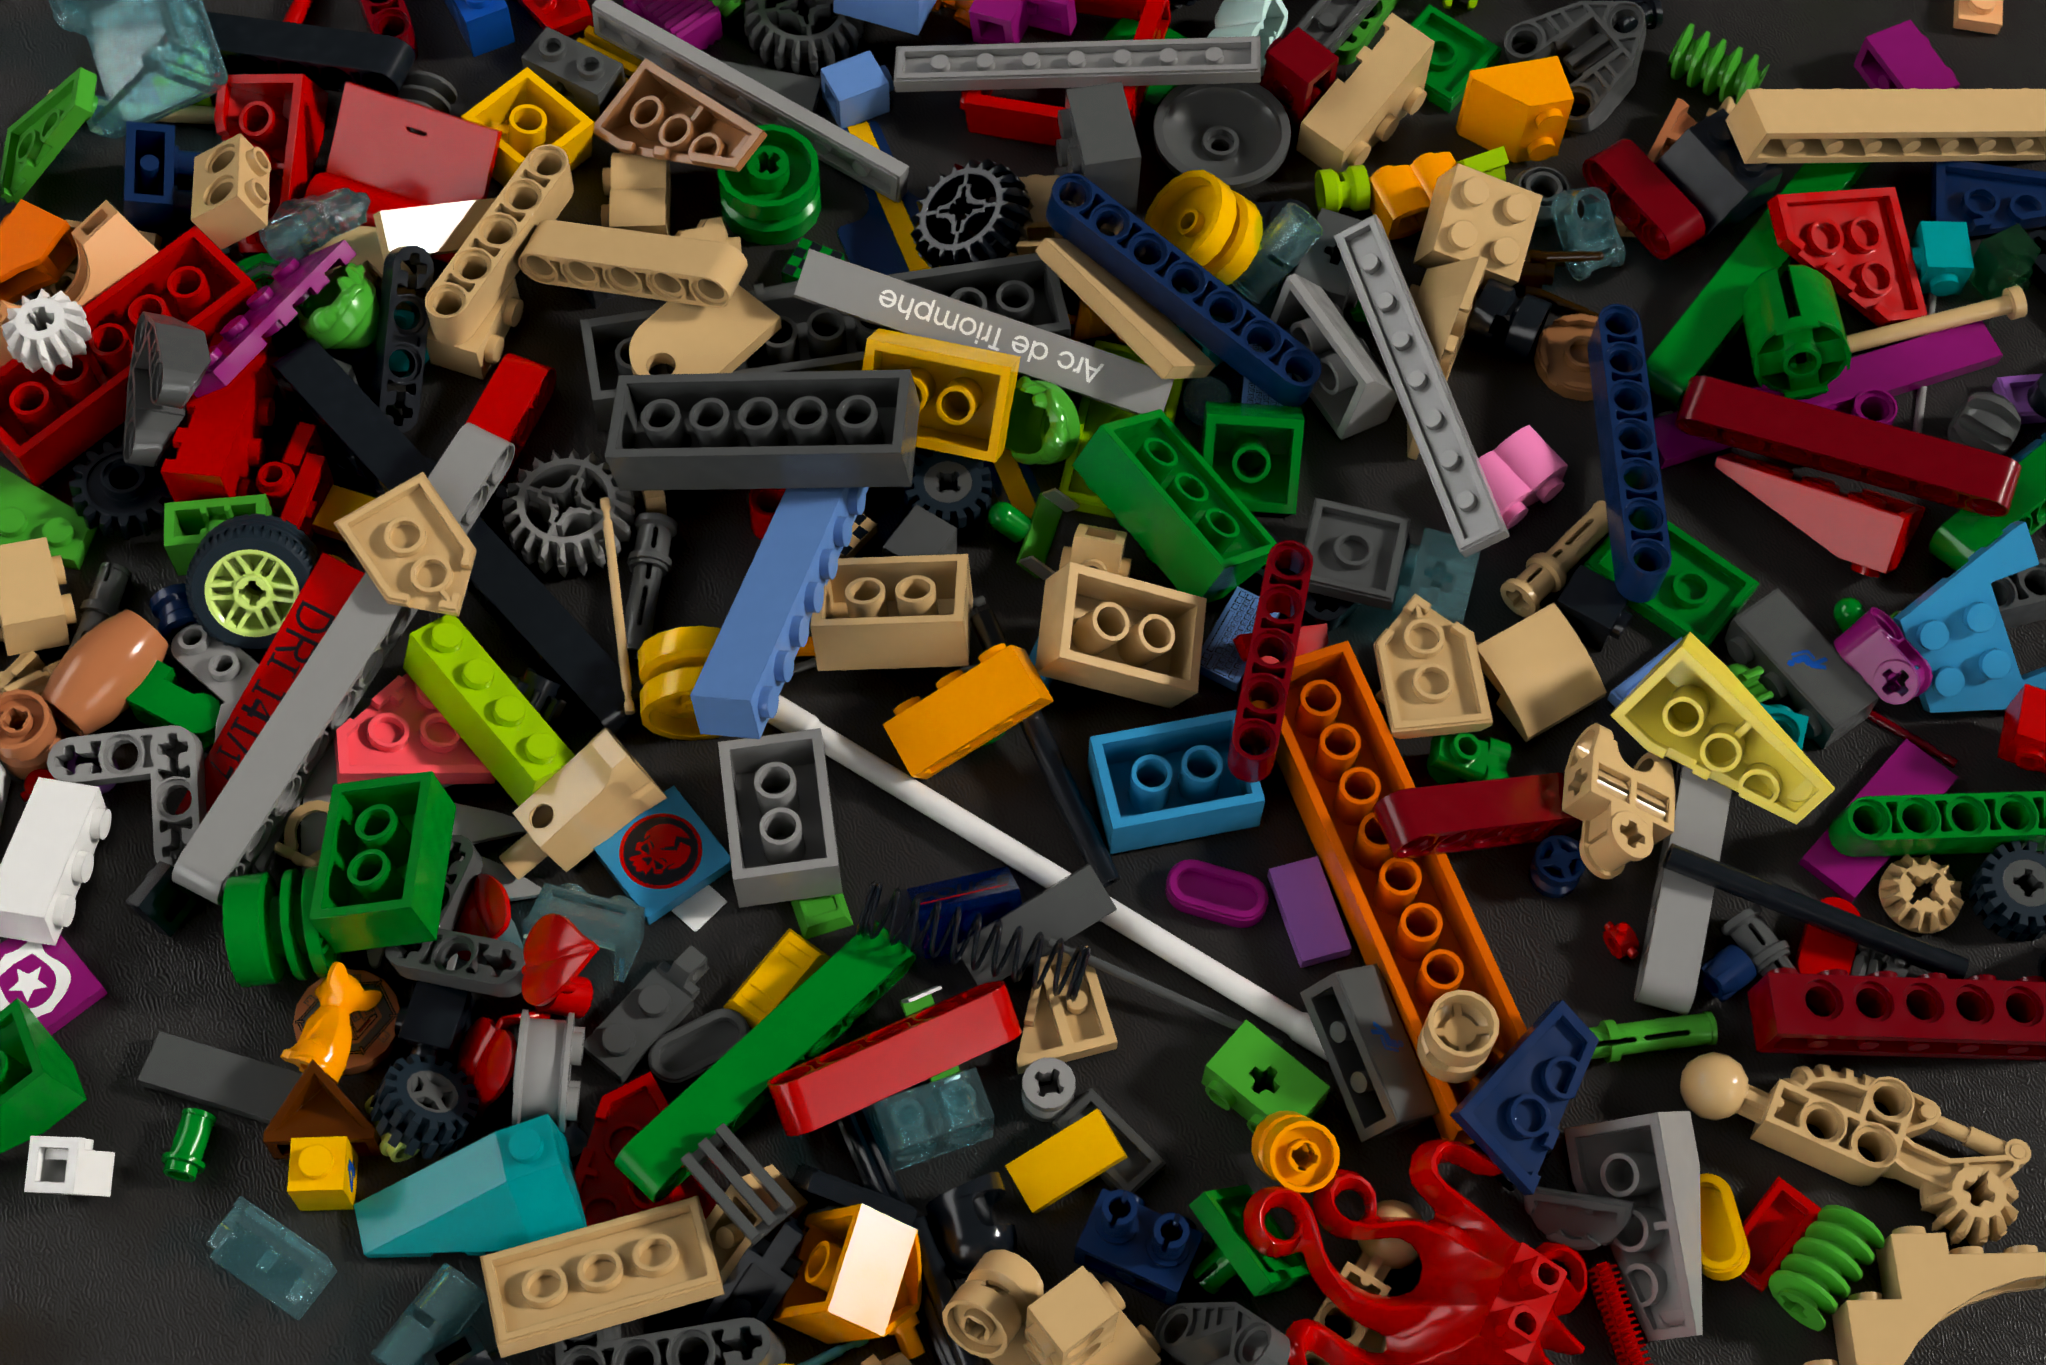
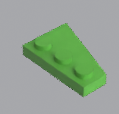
(44, 132)
(35, 514)

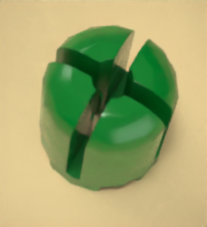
(1813, 330)

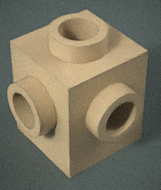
(1098, 549)

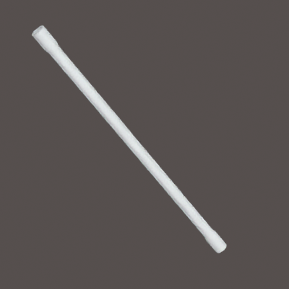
(1047, 873)

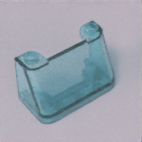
(148, 57)

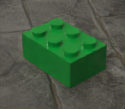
(383, 862)

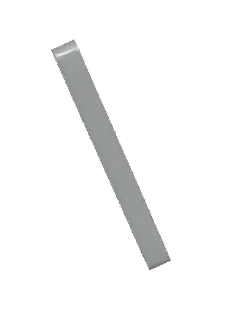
(326, 691)

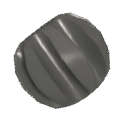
(1985, 423)

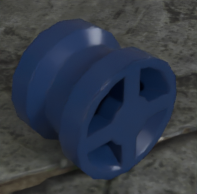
(172, 609)
(1562, 855)

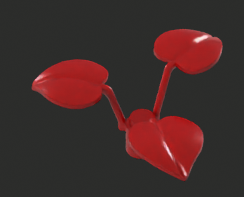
(553, 959)

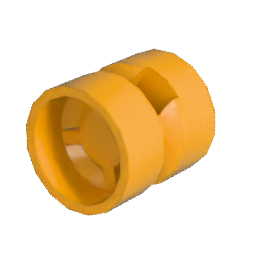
(1295, 1151)

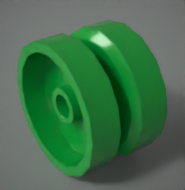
(775, 191)

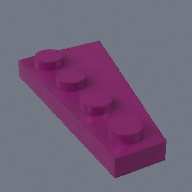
(269, 312)

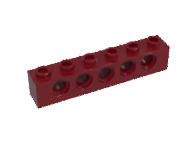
(1788, 1026)

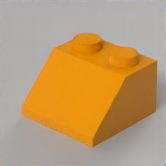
(1517, 108)

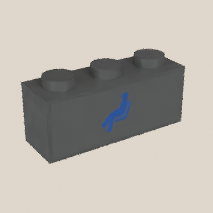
(1800, 667)
(1369, 1052)

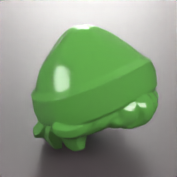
(343, 311)
(1042, 423)

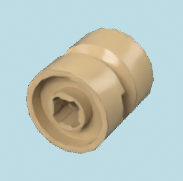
(1457, 1036)
(992, 1303)

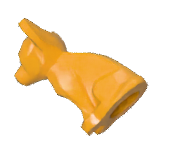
(328, 1030)

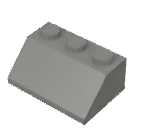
(1352, 386)

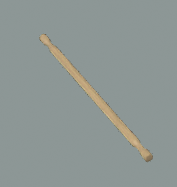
(617, 606)

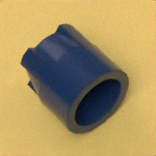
(1727, 972)

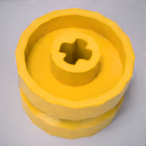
(1208, 223)
(668, 672)

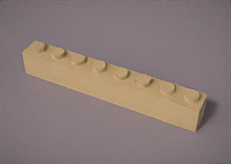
(1889, 125)

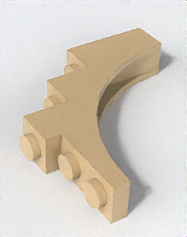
(1921, 1288)

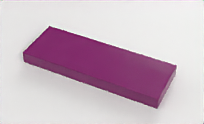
(1904, 773)

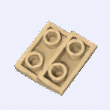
(1540, 672)

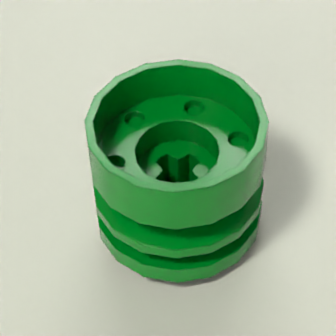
(273, 927)

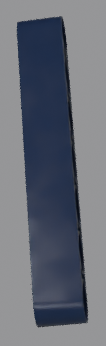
(1189, 311)
(1628, 454)

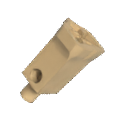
(581, 806)

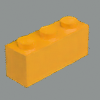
(967, 710)

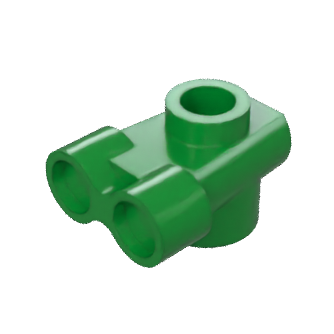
(1467, 758)

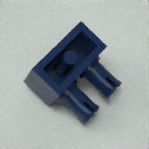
(149, 177)
(1139, 1245)

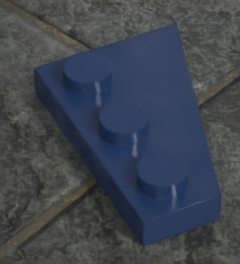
(1987, 196)
(1524, 1096)

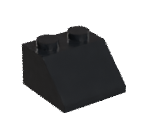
(1714, 177)

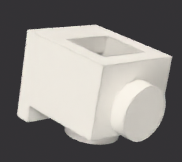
(68, 1167)

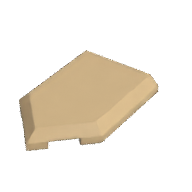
(412, 547)
(1430, 675)

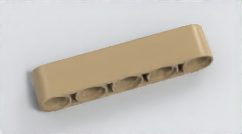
(492, 250)
(633, 263)

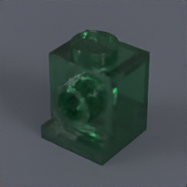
(2004, 262)

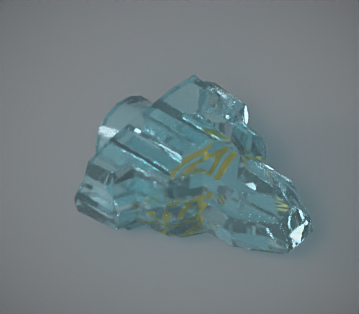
(312, 222)

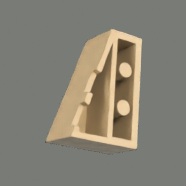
(1371, 101)

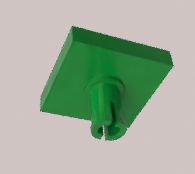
(1222, 1217)

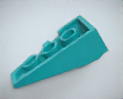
(479, 1199)

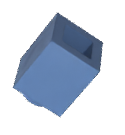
(856, 89)

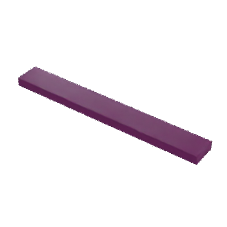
(1892, 368)

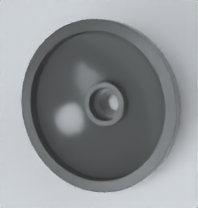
(1227, 117)

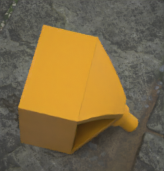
(856, 1279)

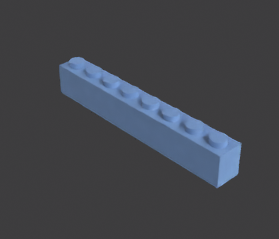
(774, 610)

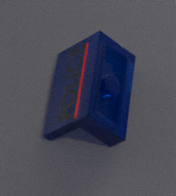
(986, 892)

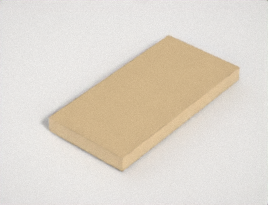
(1126, 313)
(600, 1276)

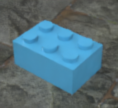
(1170, 783)

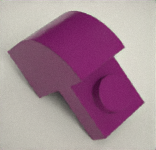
(1008, 19)

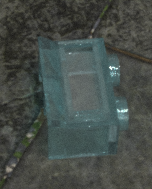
(609, 923)

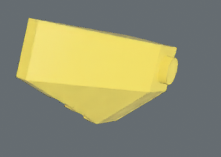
(1711, 723)

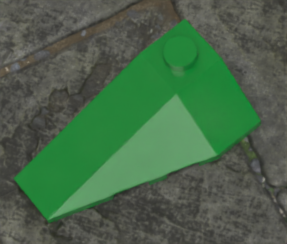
(35, 1078)

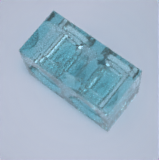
(934, 1119)

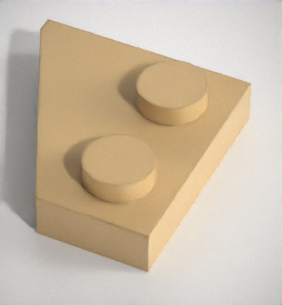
(1065, 1027)

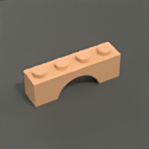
(106, 253)

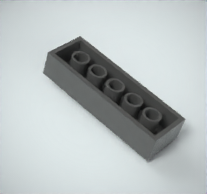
(764, 430)

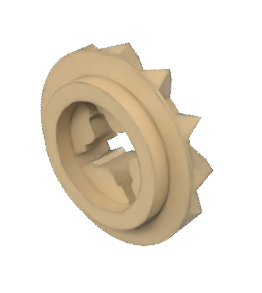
(1923, 915)

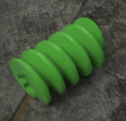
(1714, 66)
(1820, 1262)

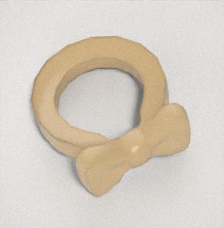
(290, 847)

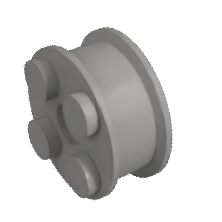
(544, 1069)

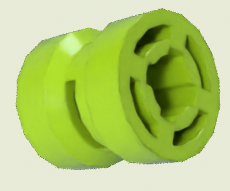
(1343, 189)

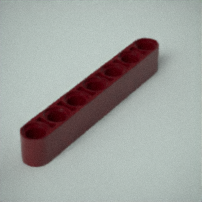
(1849, 446)

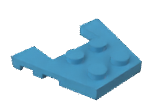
(1963, 632)

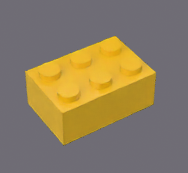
(960, 389)

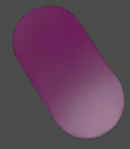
(1216, 893)

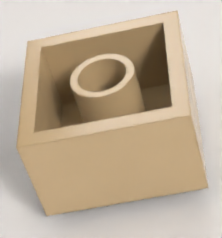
(1475, 218)

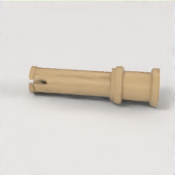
(1548, 570)

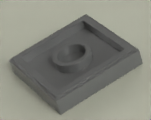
(1355, 553)

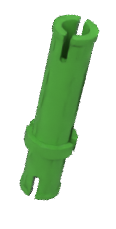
(1693, 1028)

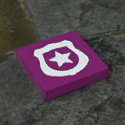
(47, 980)

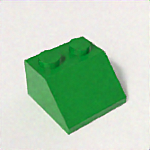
(1256, 452)

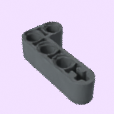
(676, 1345)

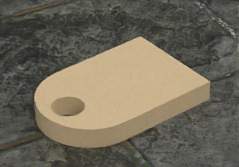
(703, 337)

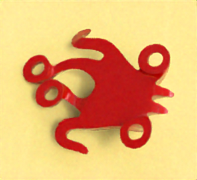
(1478, 1287)

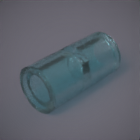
(1280, 250)
(430, 1319)

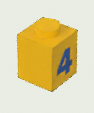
(322, 1173)

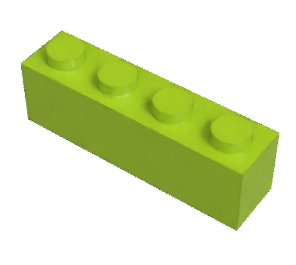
(484, 707)

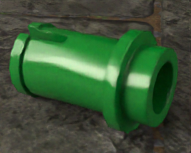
(189, 1144)

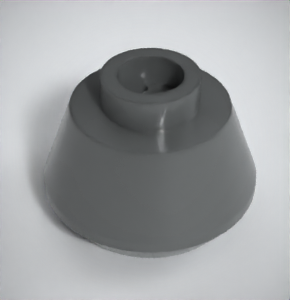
(1547, 183)

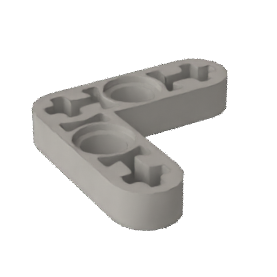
(150, 764)

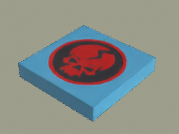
(664, 856)

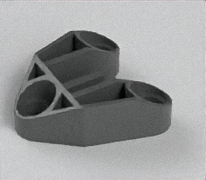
(1591, 49)
(162, 377)
(1220, 1335)

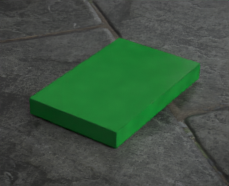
(1697, 594)

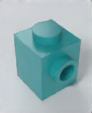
(1942, 256)

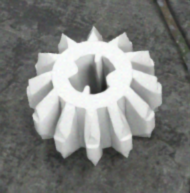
(46, 331)

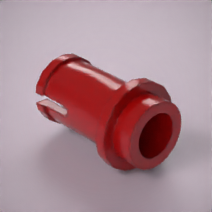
(276, 482)

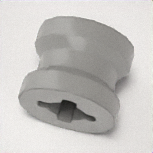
(1044, 1101)

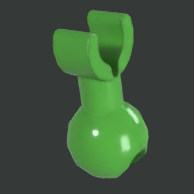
(1749, 679)

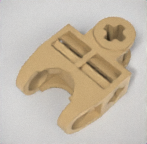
(1619, 806)

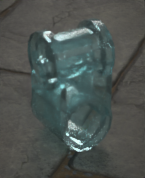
(1591, 233)

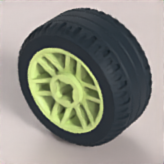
(248, 578)

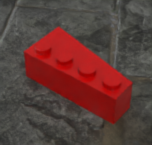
(224, 434)

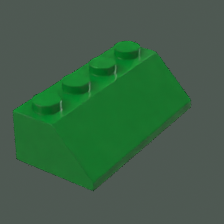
(1174, 505)

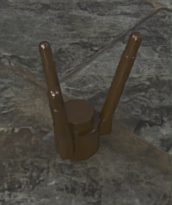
(1540, 269)

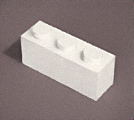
(50, 859)

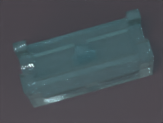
(270, 1258)

